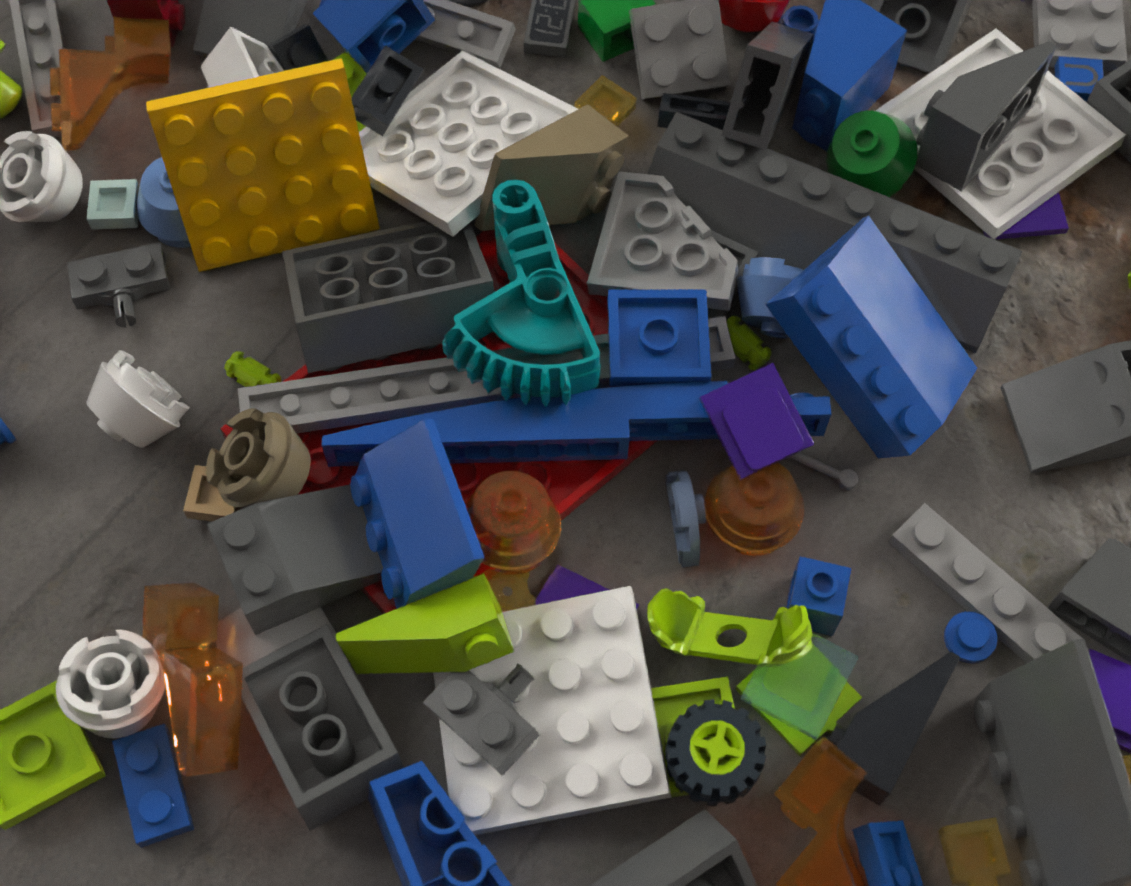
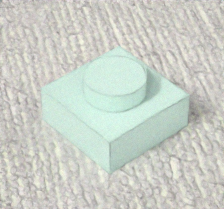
(113, 204)

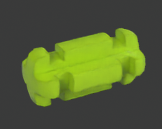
(747, 344)
(249, 371)

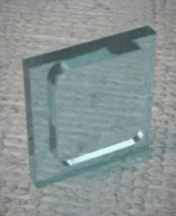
(803, 689)

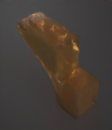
(93, 79)
(198, 676)
(818, 797)

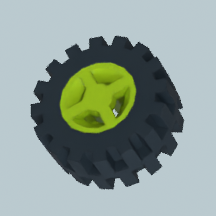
(721, 734)

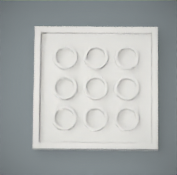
(447, 135)
(1038, 158)
(591, 715)

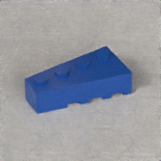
(429, 833)

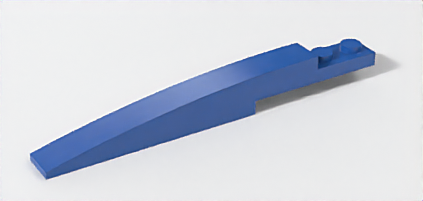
(590, 427)

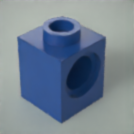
(821, 590)

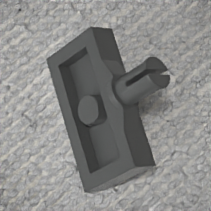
(118, 279)
(486, 715)

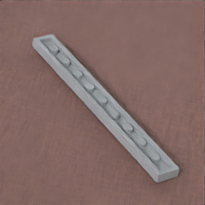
(416, 387)

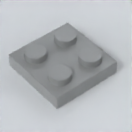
(1082, 29)
(679, 47)

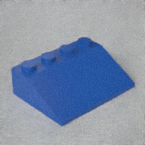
(875, 341)

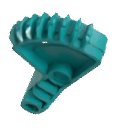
(529, 313)

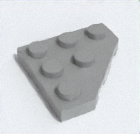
(659, 244)

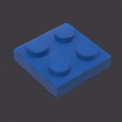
(658, 336)

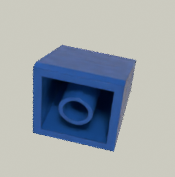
(846, 67)

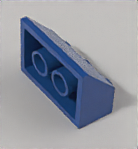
(415, 515)

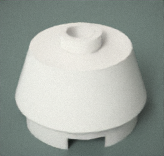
(37, 179)
(134, 402)
(111, 684)

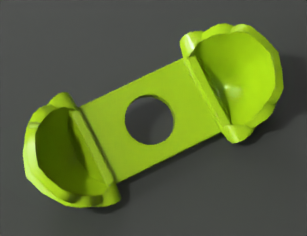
(688, 630)

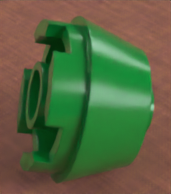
(873, 152)

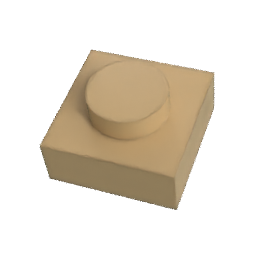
(204, 499)

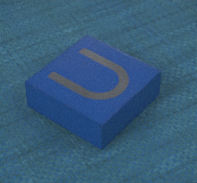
(1079, 74)

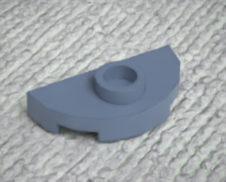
(686, 514)

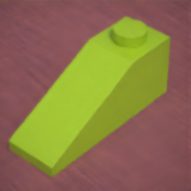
(434, 634)

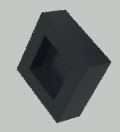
(298, 49)

